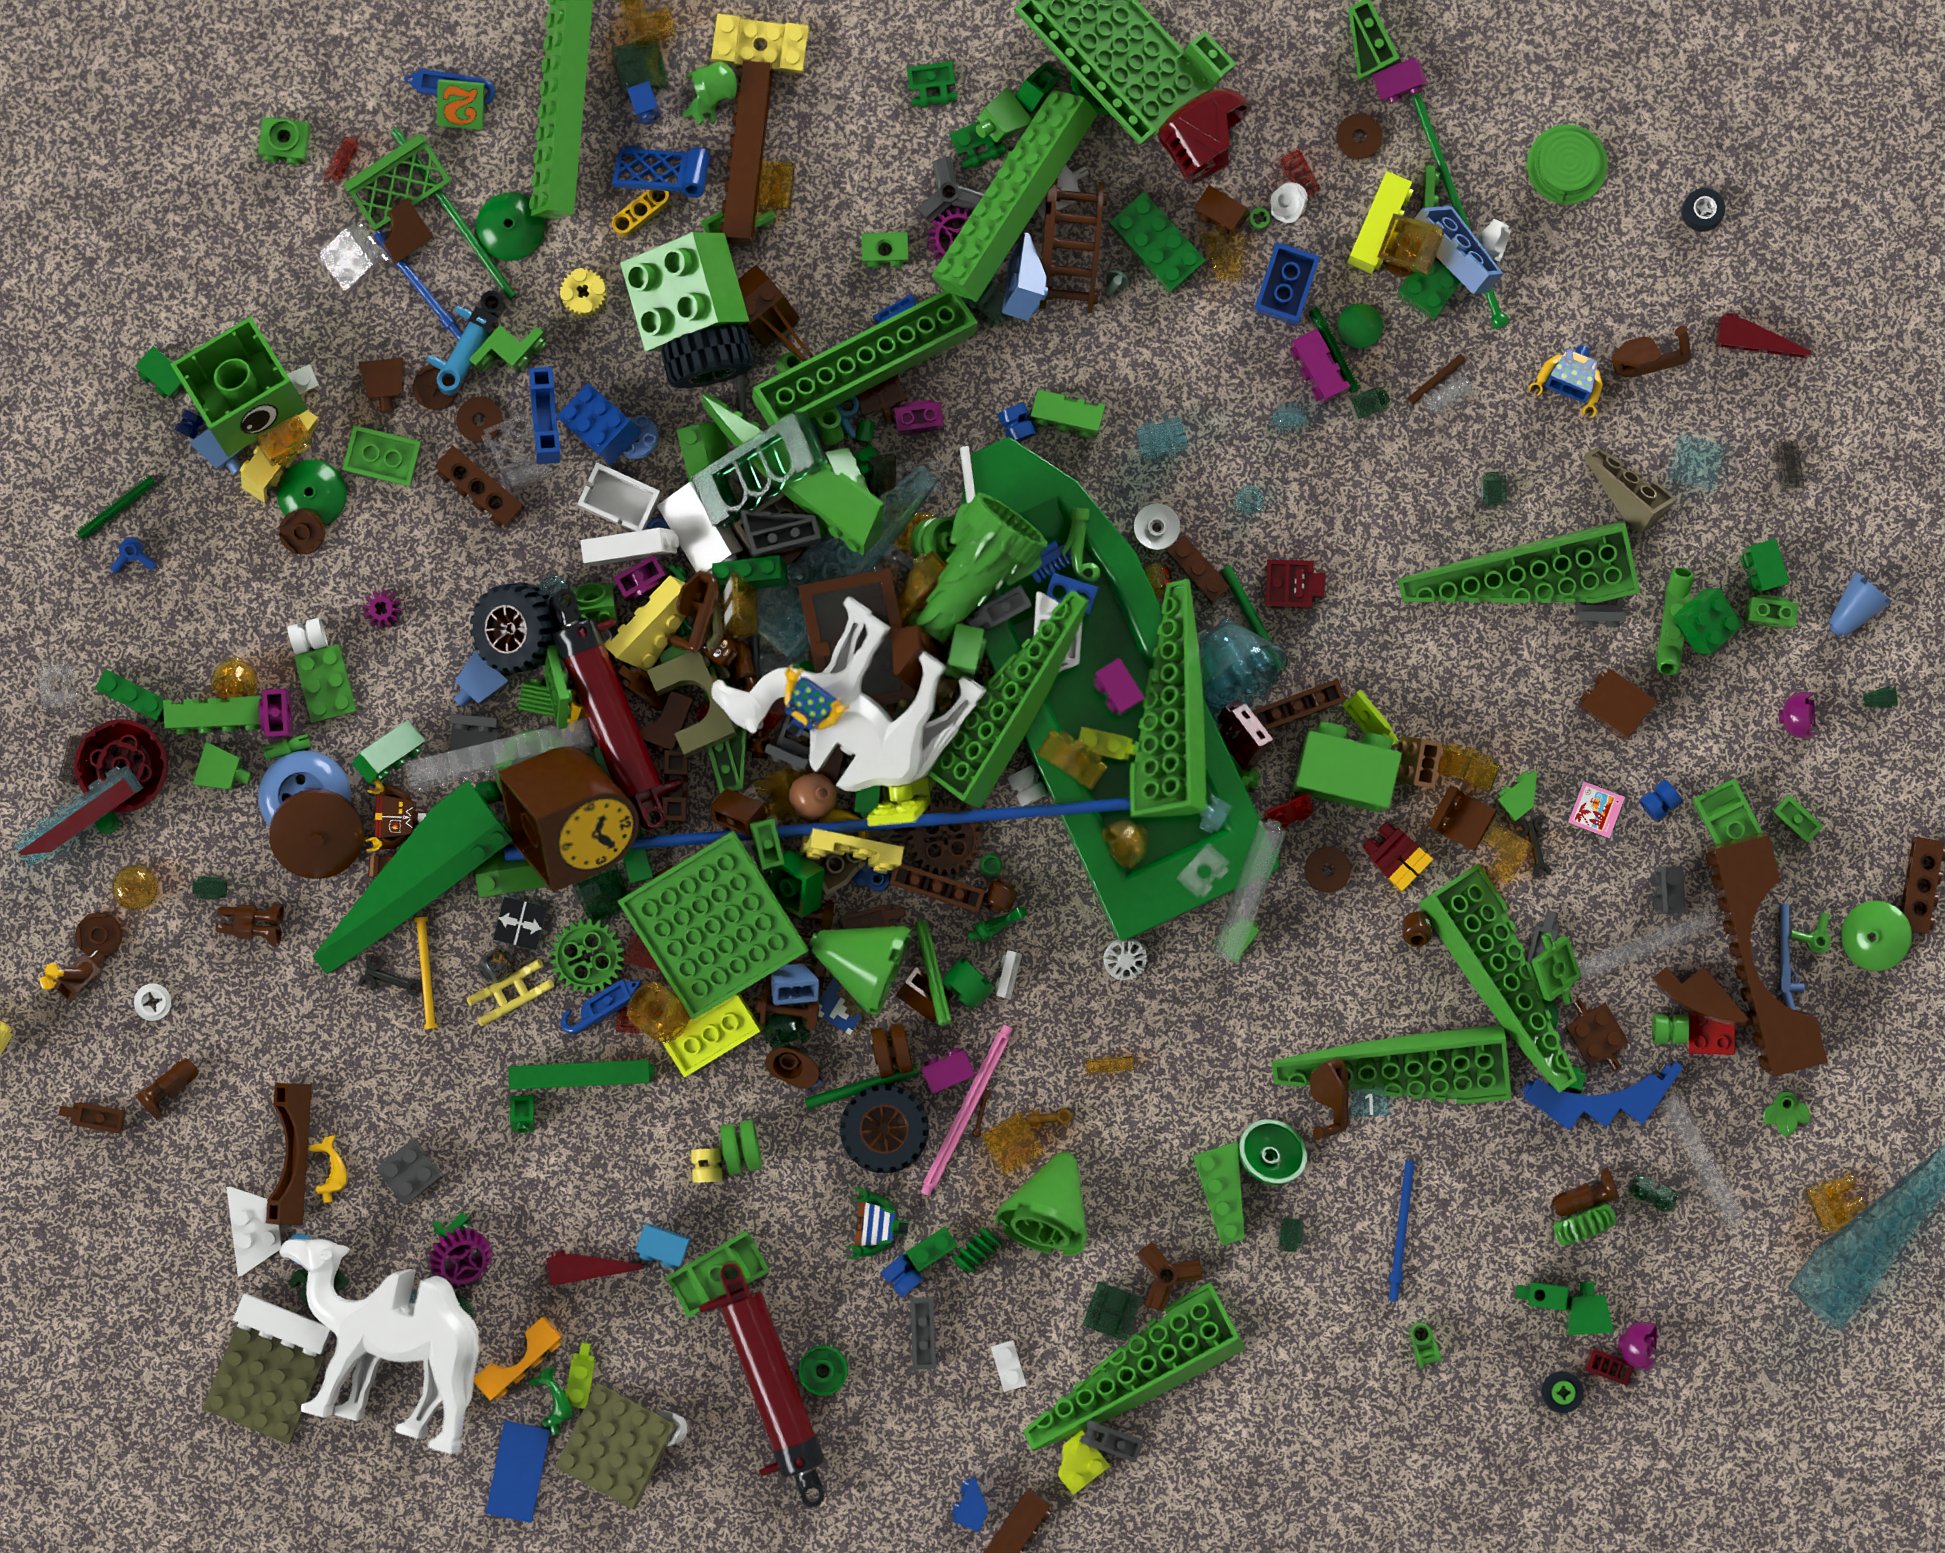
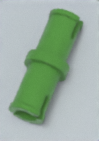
(287, 746)

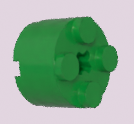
(968, 982)

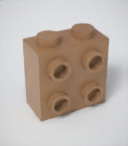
(1419, 761)

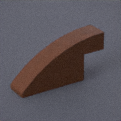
(1702, 997)

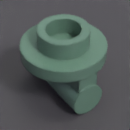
(1116, 280)

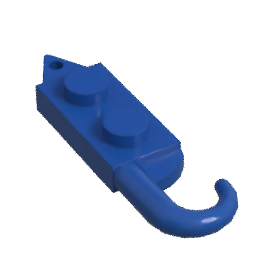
(426, 82)
(602, 1005)

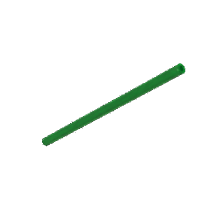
(460, 223)

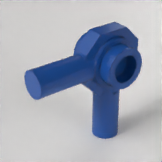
(131, 550)

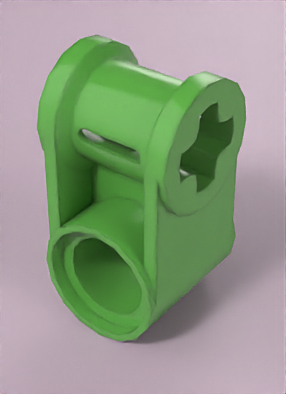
(1424, 1347)

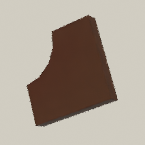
(407, 231)

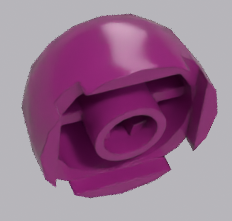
(1799, 715)
(1638, 1344)

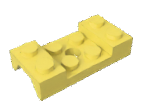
(736, 38)
(880, 855)

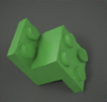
(509, 349)

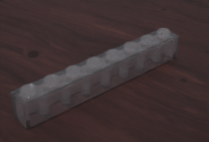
(494, 755)

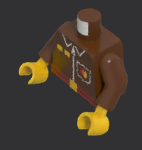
(393, 817)
(73, 979)

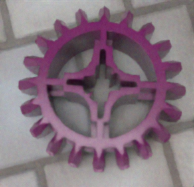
(948, 231)
(458, 1249)

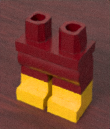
(1391, 850)

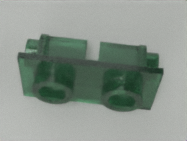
(1662, 1198)

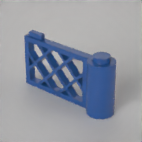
(691, 170)

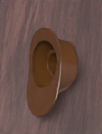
(792, 1066)

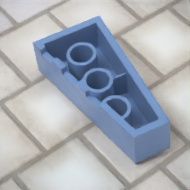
(1461, 250)

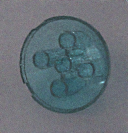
(1237, 664)

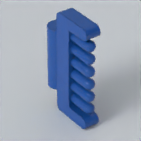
(1050, 555)

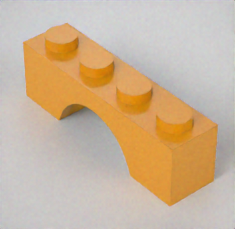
(495, 1378)

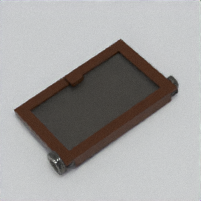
(828, 618)

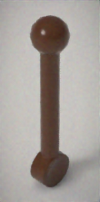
(977, 1132)

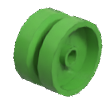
(934, 536)
(744, 1146)

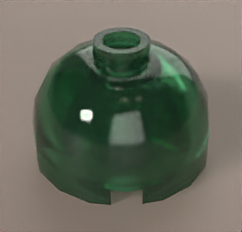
(784, 1028)

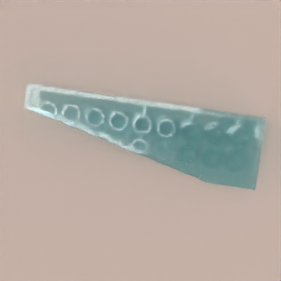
(781, 609)
(1858, 1254)

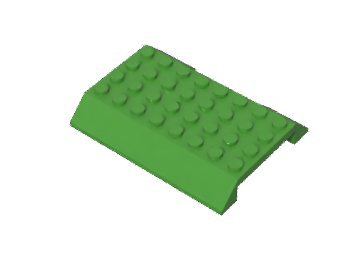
(1127, 58)

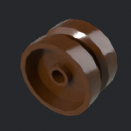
(887, 1051)

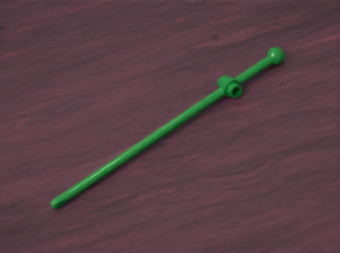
(1499, 319)

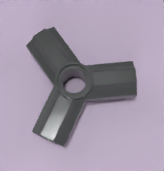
(946, 179)

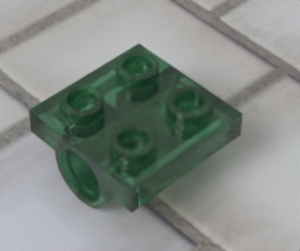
(1112, 1311)

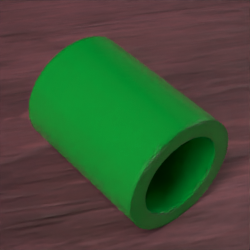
(865, 431)

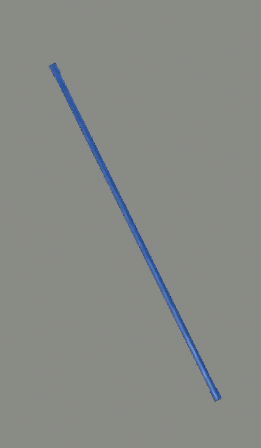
(512, 853)

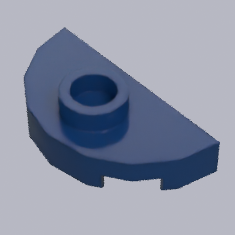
(896, 308)

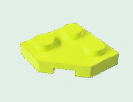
(1080, 1464)

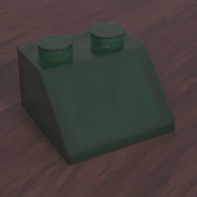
(639, 64)

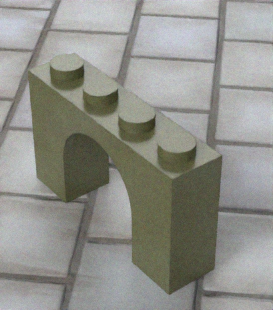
(692, 670)

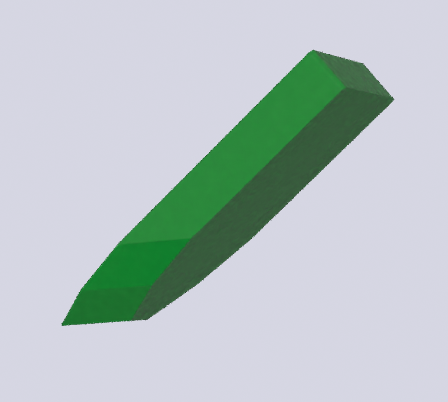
(1123, 627)

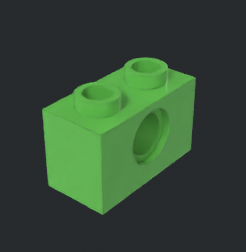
(874, 241)

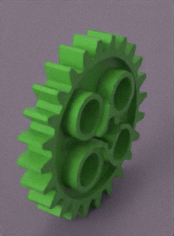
(578, 936)

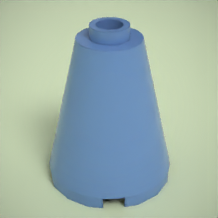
(1857, 605)

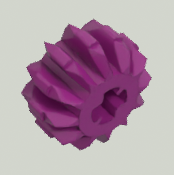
(391, 610)

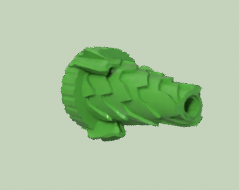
(991, 549)

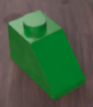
(1038, 87)

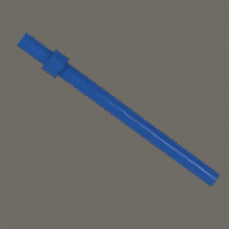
(447, 321)
(1396, 1276)

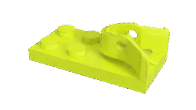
(901, 803)
(713, 1034)

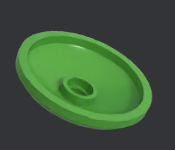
(1892, 934)

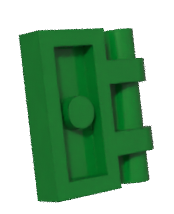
(931, 77)
(967, 140)

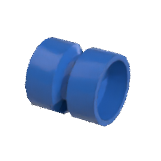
(1016, 422)
(1661, 800)
(901, 1275)

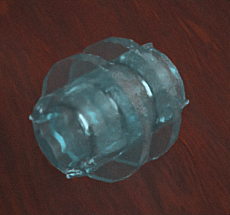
(1162, 438)

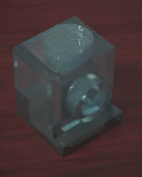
(1214, 815)

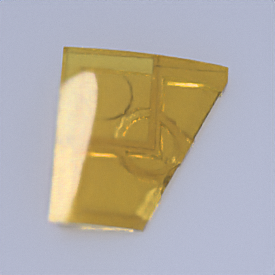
(1226, 261)

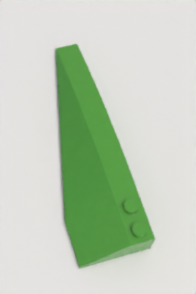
(1164, 1355)

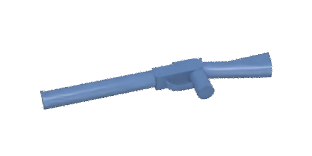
(1786, 986)

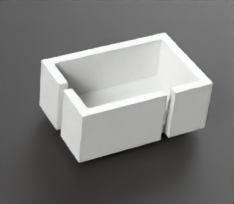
(619, 498)

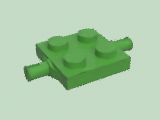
(1556, 968)

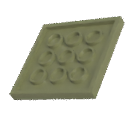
(263, 1384)
(616, 1446)

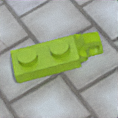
(1368, 716)
(1107, 743)
(580, 1377)

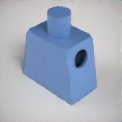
(211, 450)
(478, 681)
(794, 985)

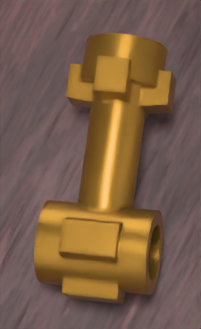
(1062, 1116)

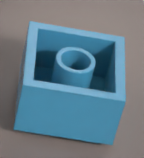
(663, 1245)

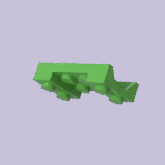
(1726, 813)
(701, 1278)

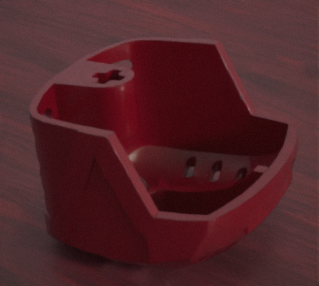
(1199, 132)

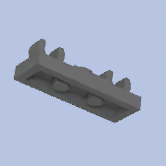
(923, 1333)

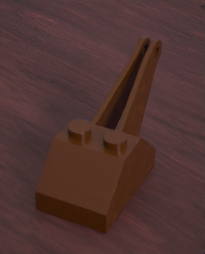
(769, 311)

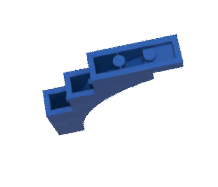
(1635, 1101)

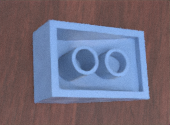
(1024, 281)

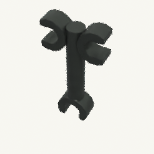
(1532, 827)
(373, 972)

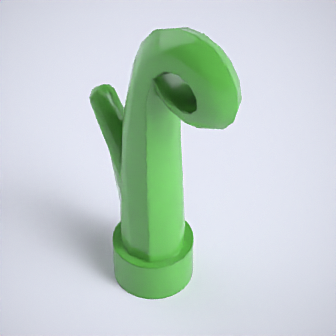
(1076, 543)

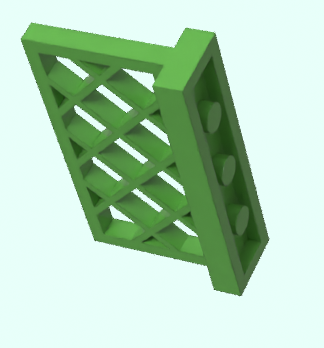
(391, 162)

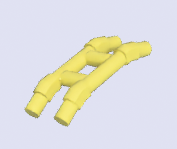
(496, 990)

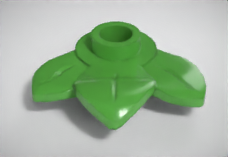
(1786, 1116)

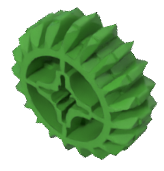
(1584, 1224)

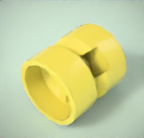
(706, 1173)

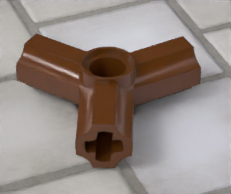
(1161, 1290)

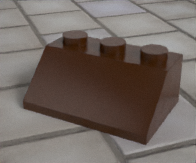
(907, 647)

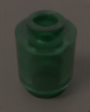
(209, 887)
(1291, 1234)

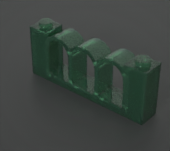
(805, 456)

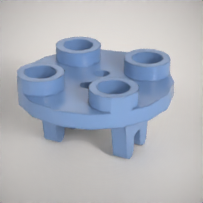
(647, 439)

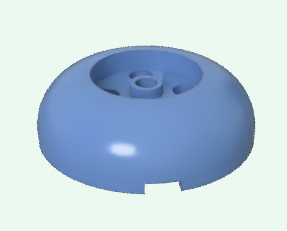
(281, 776)

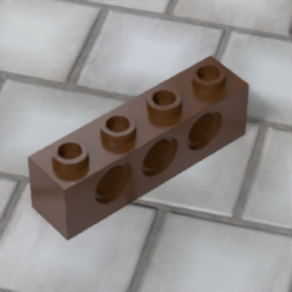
(510, 505)
(1300, 705)
(937, 887)
(1911, 895)

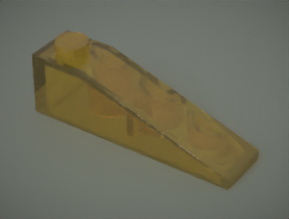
(919, 583)

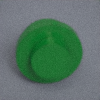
(108, 823)
(991, 865)

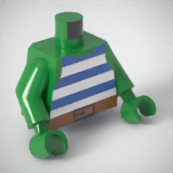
(874, 1224)

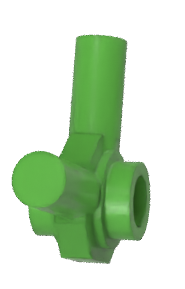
(1249, 777)
(1818, 940)

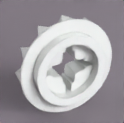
(143, 996)

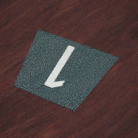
(1369, 1103)

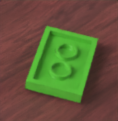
(382, 456)
(325, 683)
(556, 684)

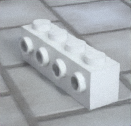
(283, 1324)

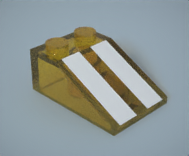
(739, 607)

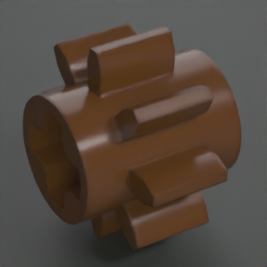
(757, 744)

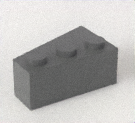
(778, 533)

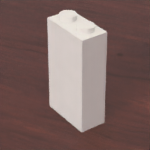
(695, 533)
(629, 546)

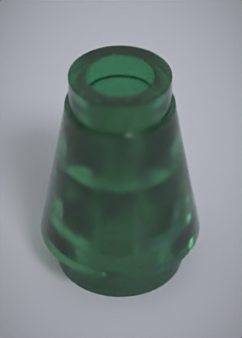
(1881, 698)

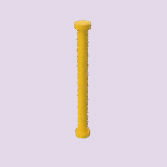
(425, 972)

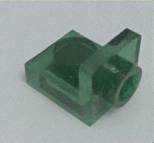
(1370, 402)

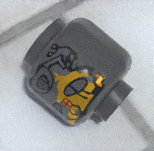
(496, 966)

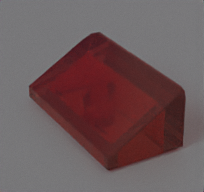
(341, 159)

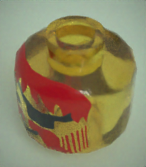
(1158, 577)

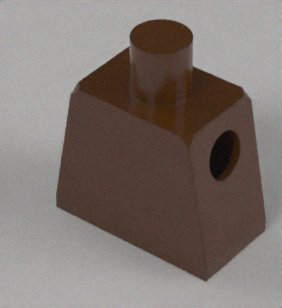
(384, 381)

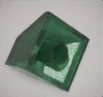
(600, 894)

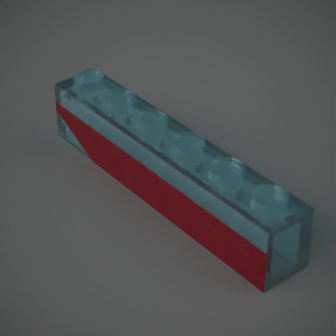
(78, 815)

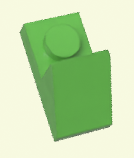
(766, 844)

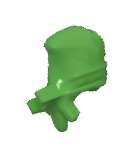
(712, 86)

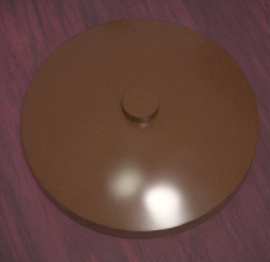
(316, 834)

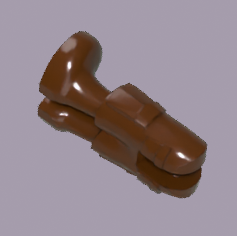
(743, 668)
(245, 919)
(168, 1084)
(1585, 1197)

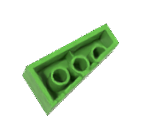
(212, 714)
(1221, 1184)

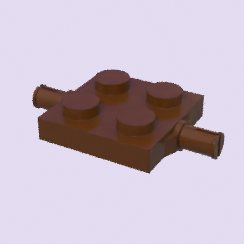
(882, 398)
(1596, 1034)

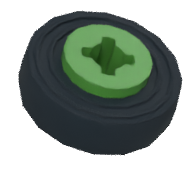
(1555, 1394)

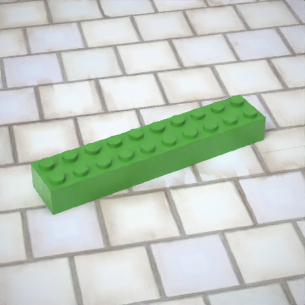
(561, 108)
(1014, 195)
(867, 359)

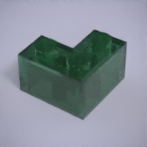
(989, 306)

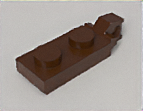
(640, 685)
(874, 917)
(95, 1117)

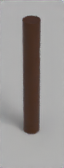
(1436, 379)

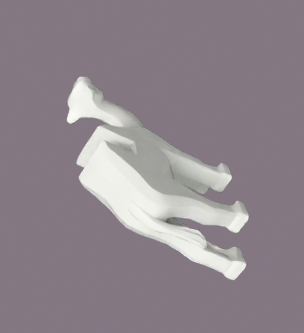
(884, 748)
(392, 1330)

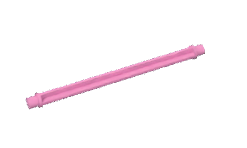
(967, 1109)

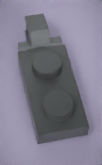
(895, 556)
(1001, 609)
(1548, 926)

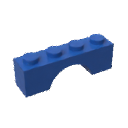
(544, 415)

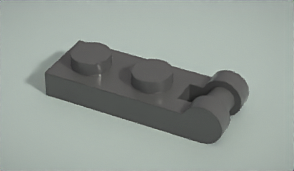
(1112, 1441)

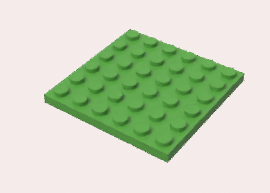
(713, 925)

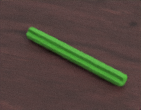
(932, 972)

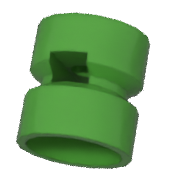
(1671, 1029)

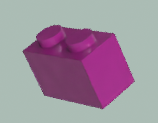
(1400, 80)
(947, 1071)

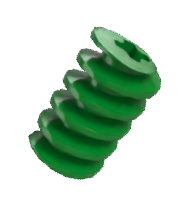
(977, 1250)

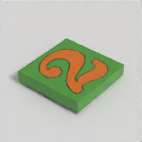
(460, 104)

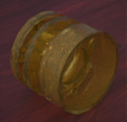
(657, 1012)

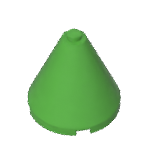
(863, 960)
(1048, 1209)

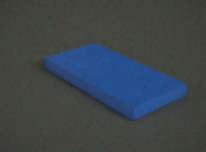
(518, 1471)

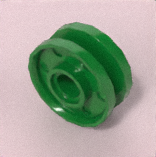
(823, 1384)

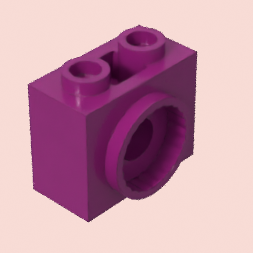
(919, 417)
(641, 579)
(276, 714)

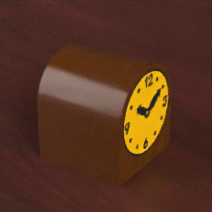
(567, 815)

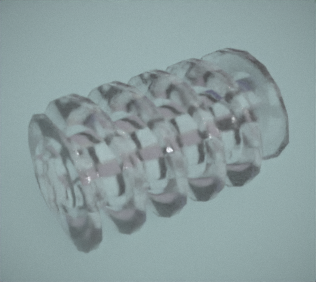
(1448, 394)

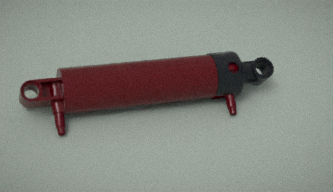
(608, 709)
(771, 1384)

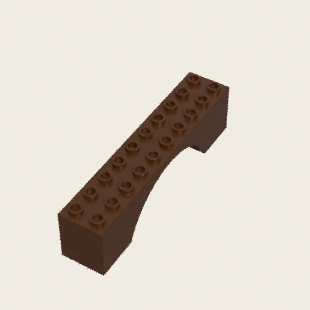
(1744, 875)

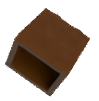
(1616, 704)

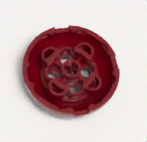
(132, 739)

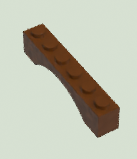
(287, 1201)

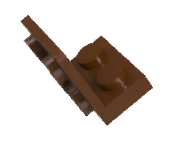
(1462, 818)

